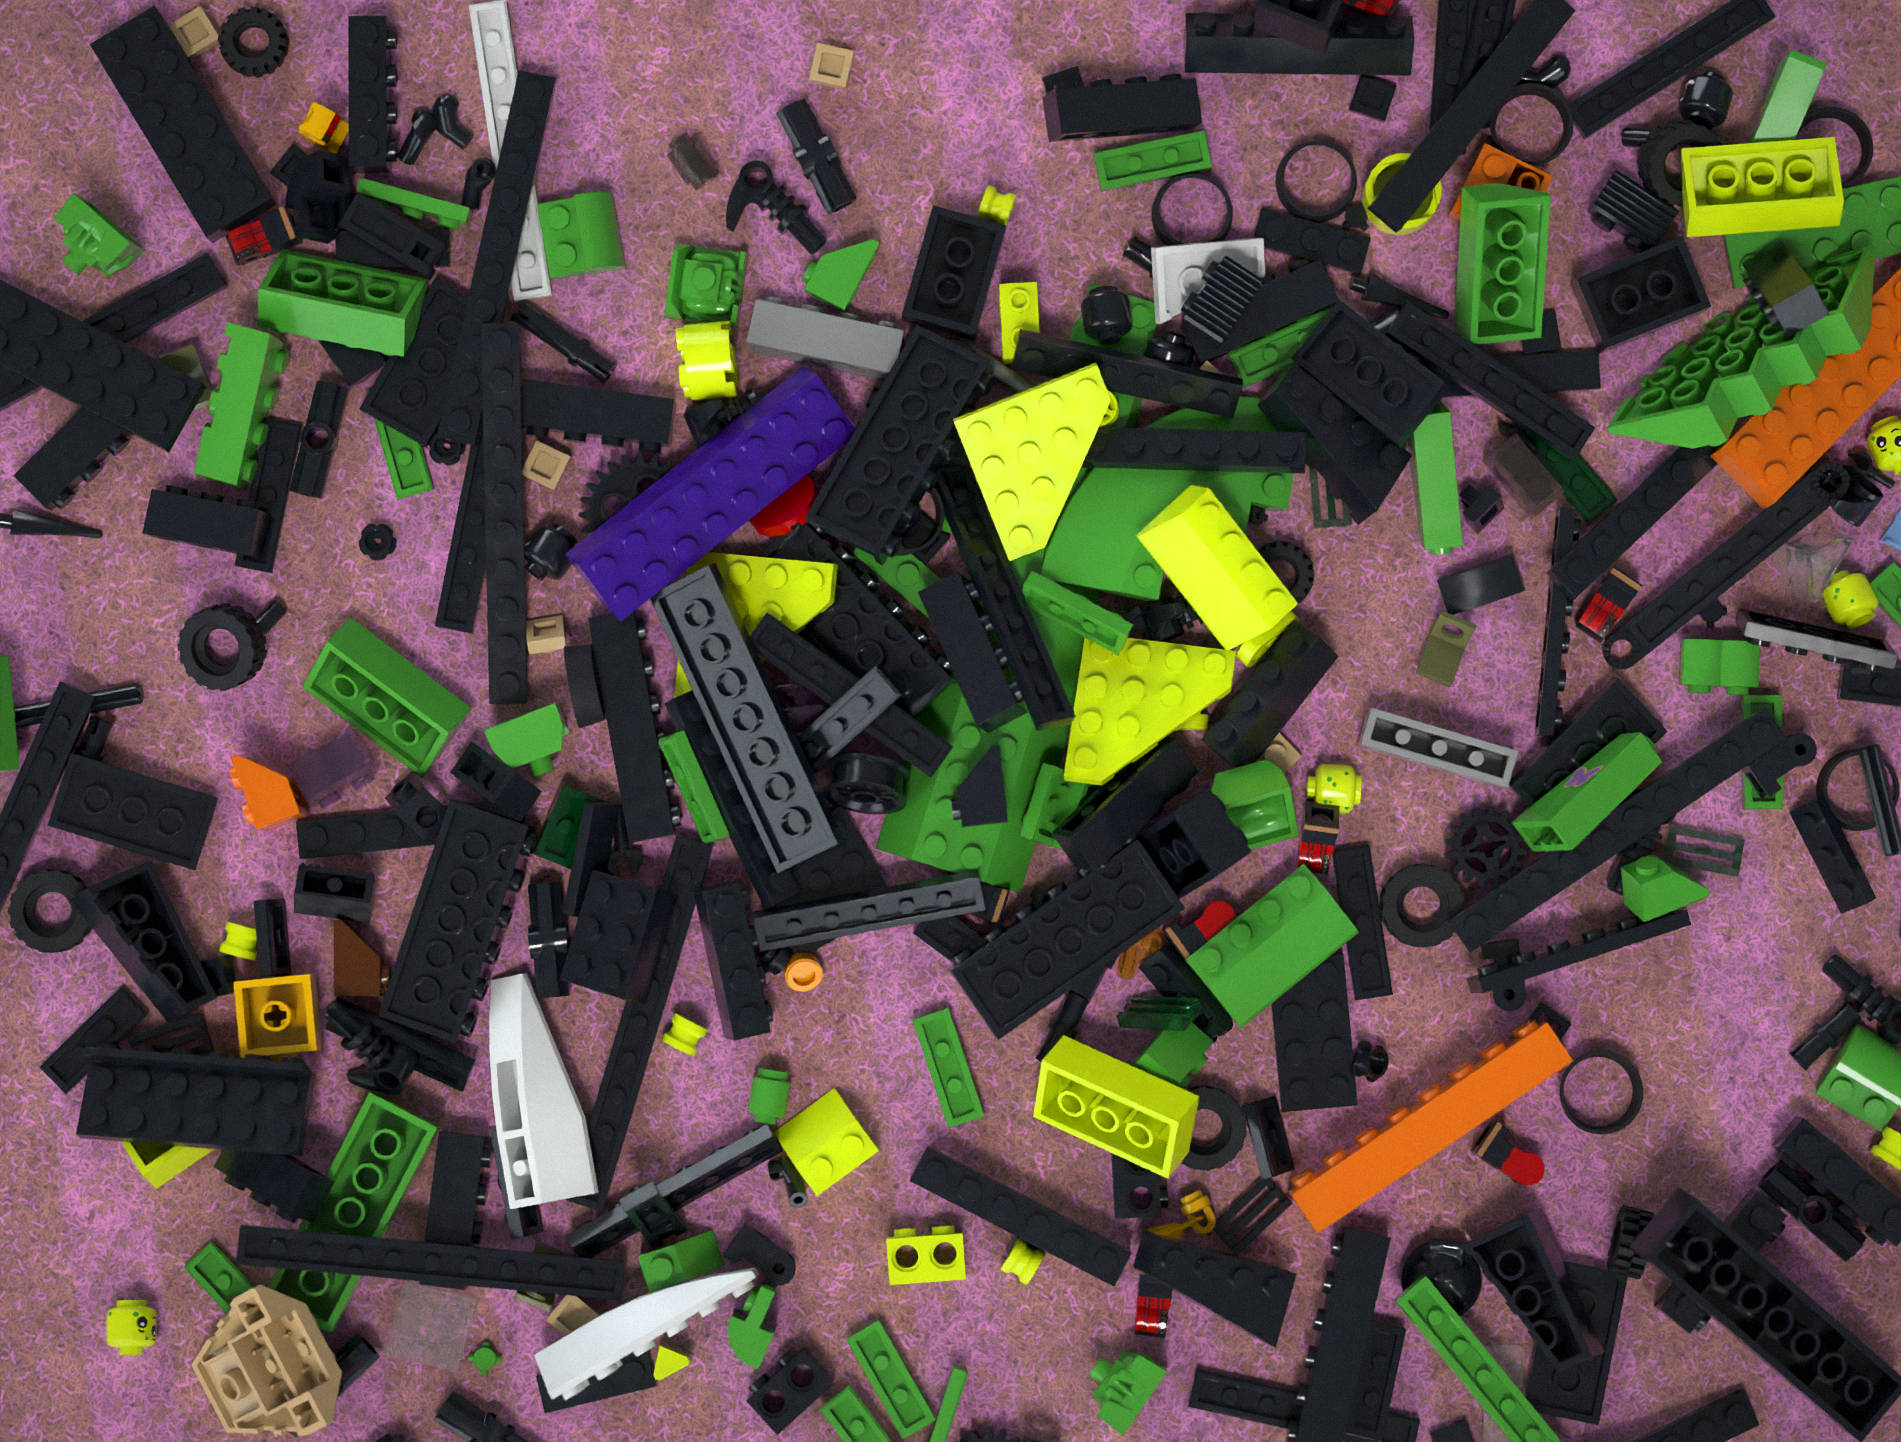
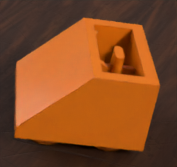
(1499, 167)
(269, 794)

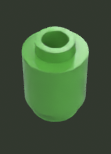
(769, 1095)

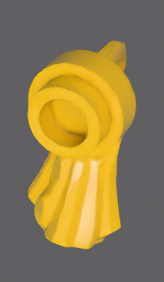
(1191, 1204)

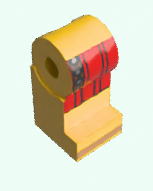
(324, 128)

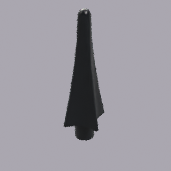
(1380, 291)
(29, 524)

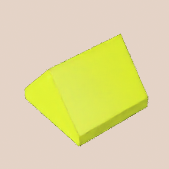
(669, 1361)

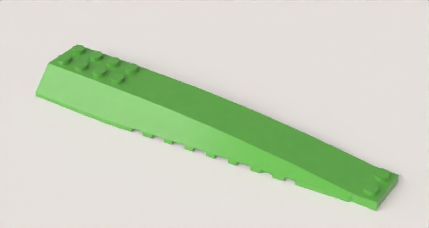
(926, 825)

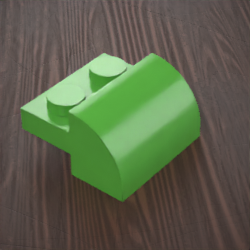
(581, 235)
(1052, 804)
(1865, 1078)
(749, 1333)

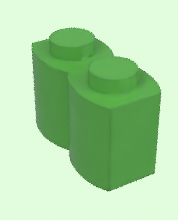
(1719, 665)

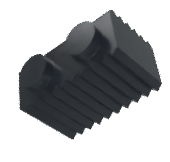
(1632, 212)
(1221, 300)
(334, 893)

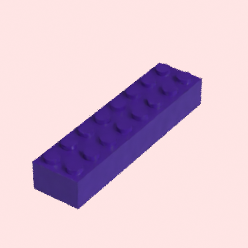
(711, 493)

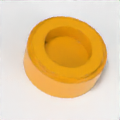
(803, 972)

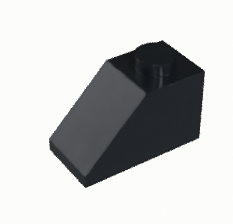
(982, 793)

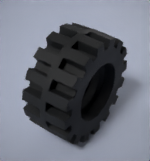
(237, 25)
(1298, 559)

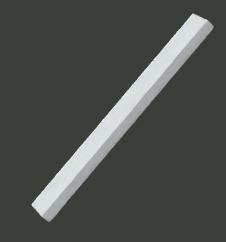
(498, 80)

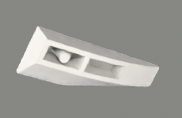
(534, 1102)
(631, 1328)

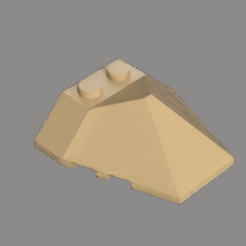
(269, 1367)

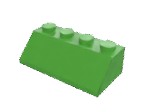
(1501, 263)
(341, 302)
(386, 697)
(1272, 946)

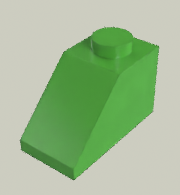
(840, 274)
(1658, 887)
(680, 1260)

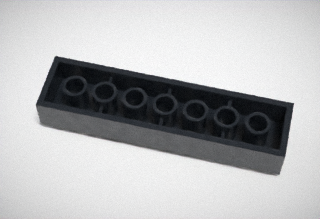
(1769, 1314)

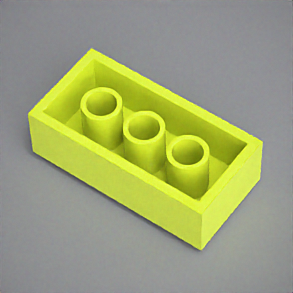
(1115, 1106)

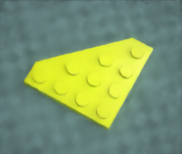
(1031, 453)
(762, 585)
(1137, 700)

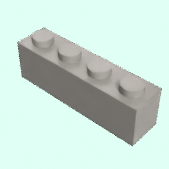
(824, 339)
(1437, 748)

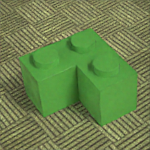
(1174, 1055)

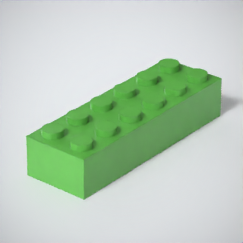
(368, 1189)

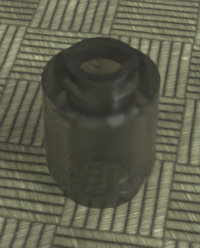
(692, 160)

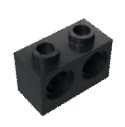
(496, 782)
(1126, 1180)
(796, 1396)

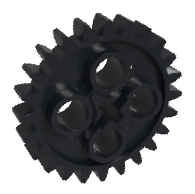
(619, 483)

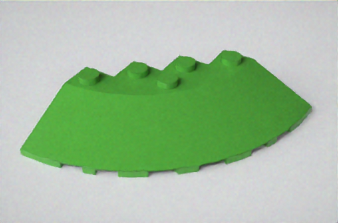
(1746, 362)
(1098, 529)

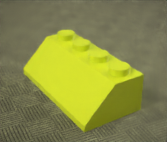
(1761, 187)
(1216, 568)

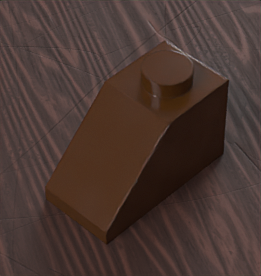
(357, 964)

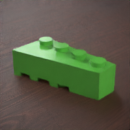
(241, 405)

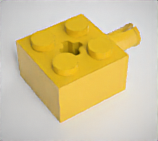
(263, 1036)

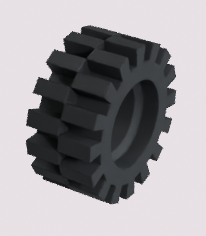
(1628, 1226)

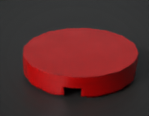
(786, 509)

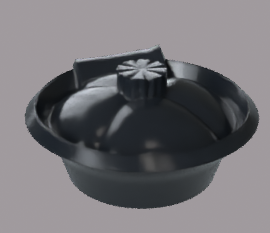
(1448, 1269)

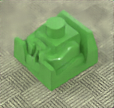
(94, 239)
(706, 285)
(530, 739)
(1258, 802)
(1125, 1387)

